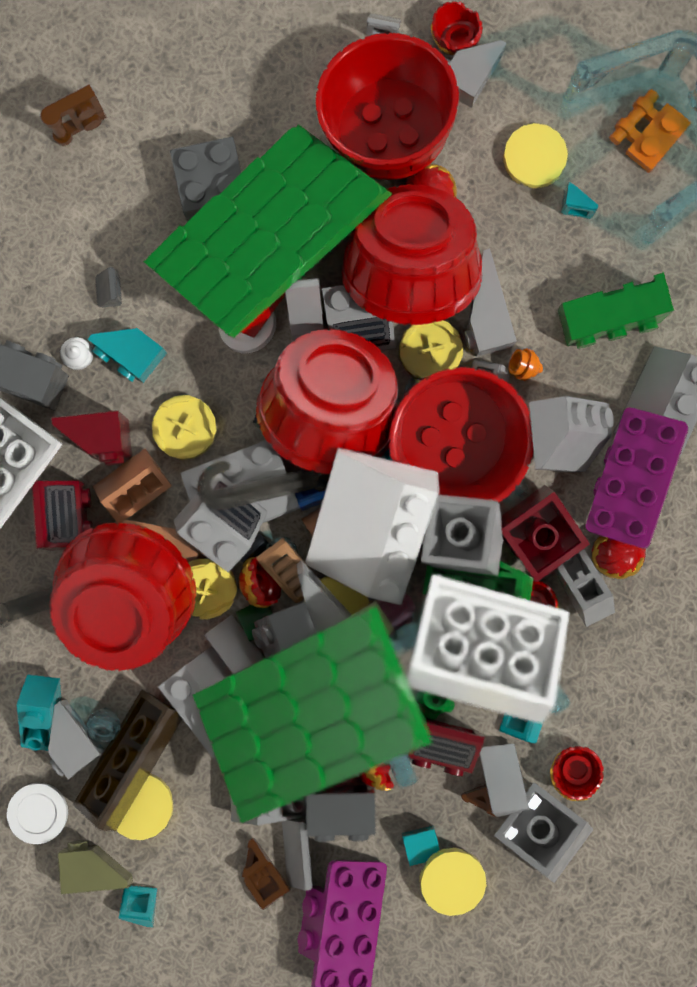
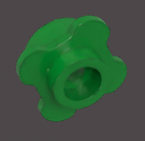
(433, 710)

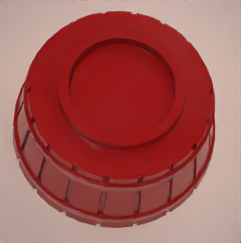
(388, 104)
(414, 257)
(328, 396)
(466, 431)
(120, 596)

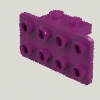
(636, 477)
(343, 923)

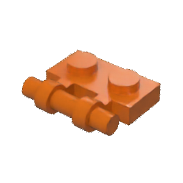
(657, 137)

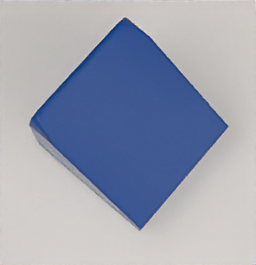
(309, 498)

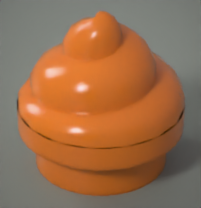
(524, 364)

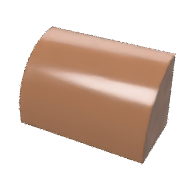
(131, 486)

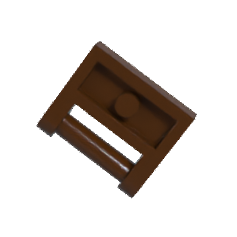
(84, 114)

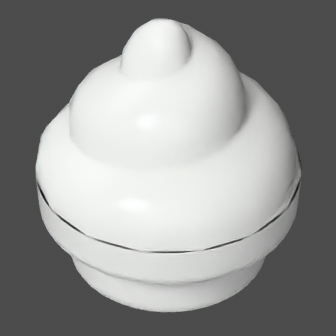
(76, 353)

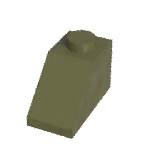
(90, 869)

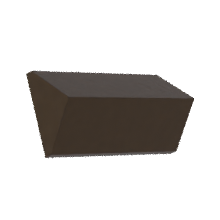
(127, 762)

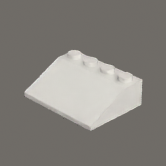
(23, 456)
(372, 524)
(488, 649)

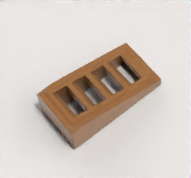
(285, 570)

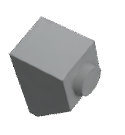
(474, 68)
(70, 742)

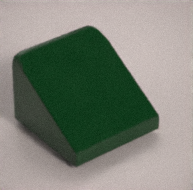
(249, 615)

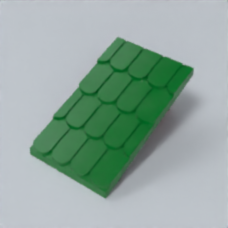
(266, 231)
(311, 716)

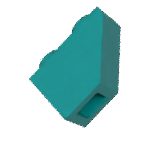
(130, 349)
(36, 710)

